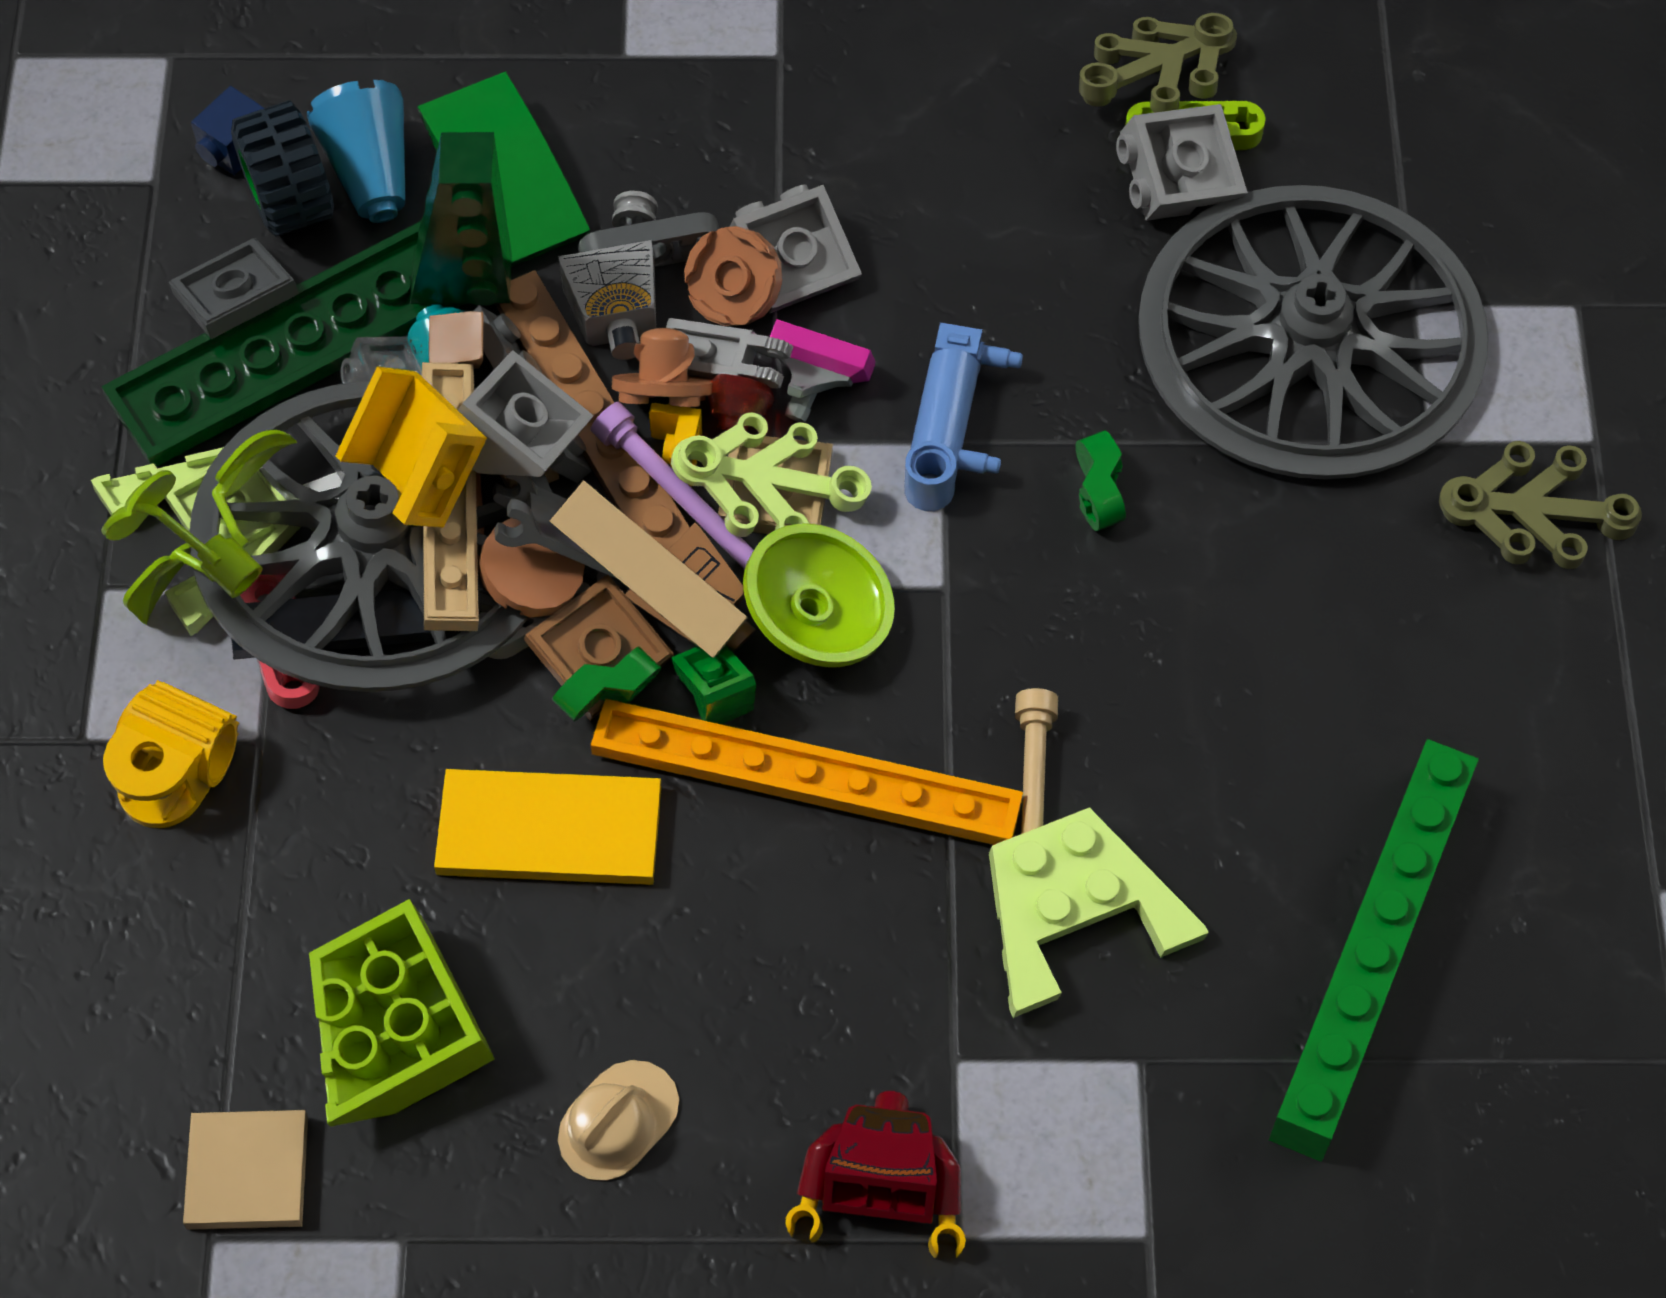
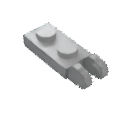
(731, 351)

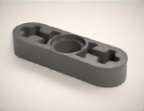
(675, 236)

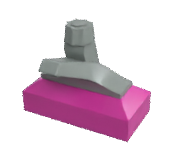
(819, 365)

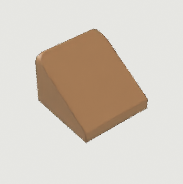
(456, 338)

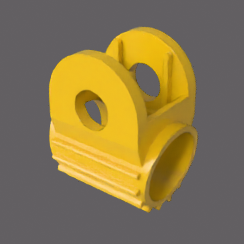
(167, 747)

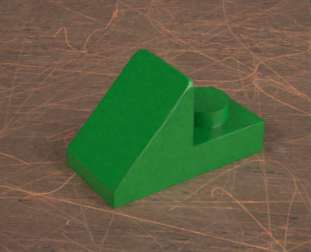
(719, 684)

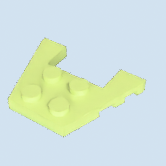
(263, 537)
(1065, 881)

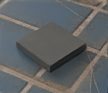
(233, 287)

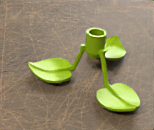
(221, 558)

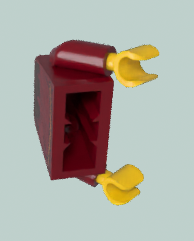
(882, 1167)

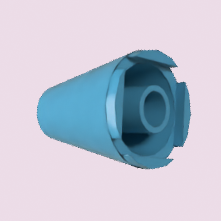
(364, 144)

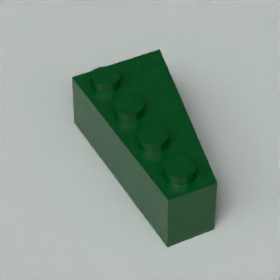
(464, 230)

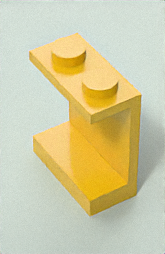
(414, 443)

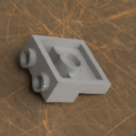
(1180, 161)
(807, 241)

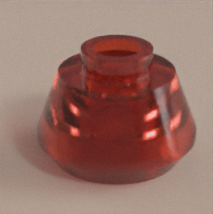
(736, 396)

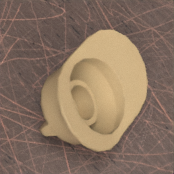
(618, 1120)

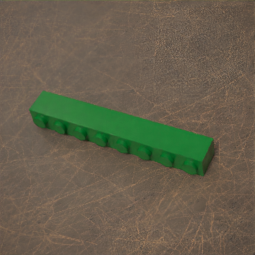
(1373, 952)

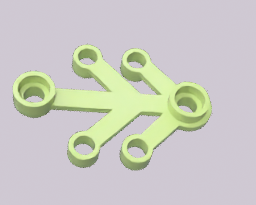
(762, 475)

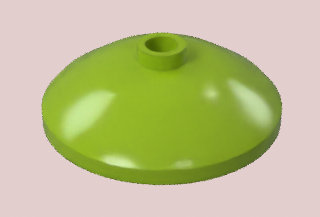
(830, 579)

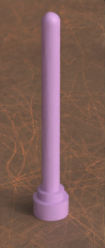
(617, 428)

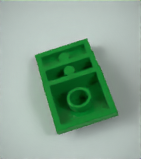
(535, 192)

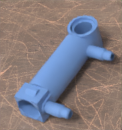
(945, 416)

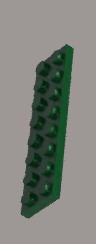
(255, 365)

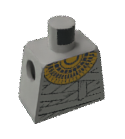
(612, 294)

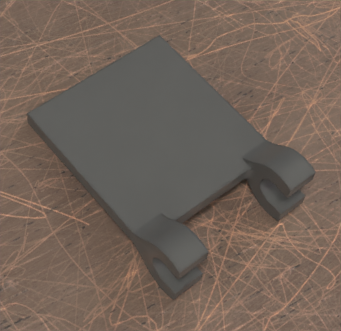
(534, 510)

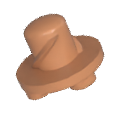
(663, 371)

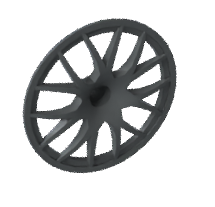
(1311, 337)
(345, 540)

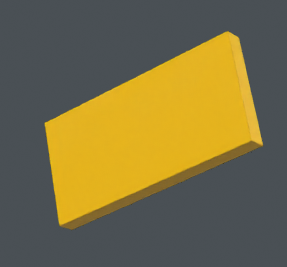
(548, 826)

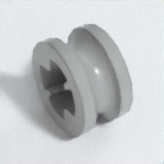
(633, 208)

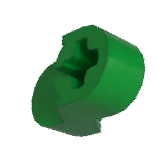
(1099, 495)
(602, 682)

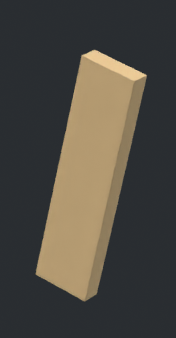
(648, 569)

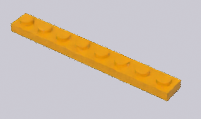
(806, 773)

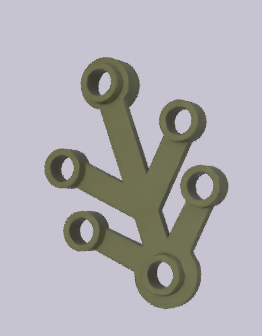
(1209, 36)
(1533, 508)

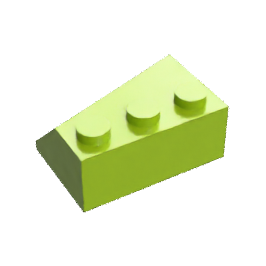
(390, 1018)

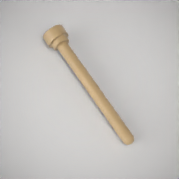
(1036, 712)

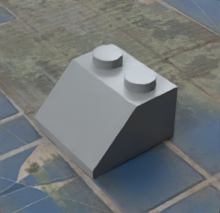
(523, 418)

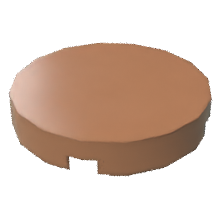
(733, 276)
(528, 576)

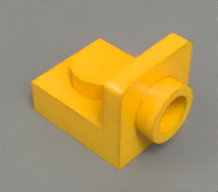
(673, 426)

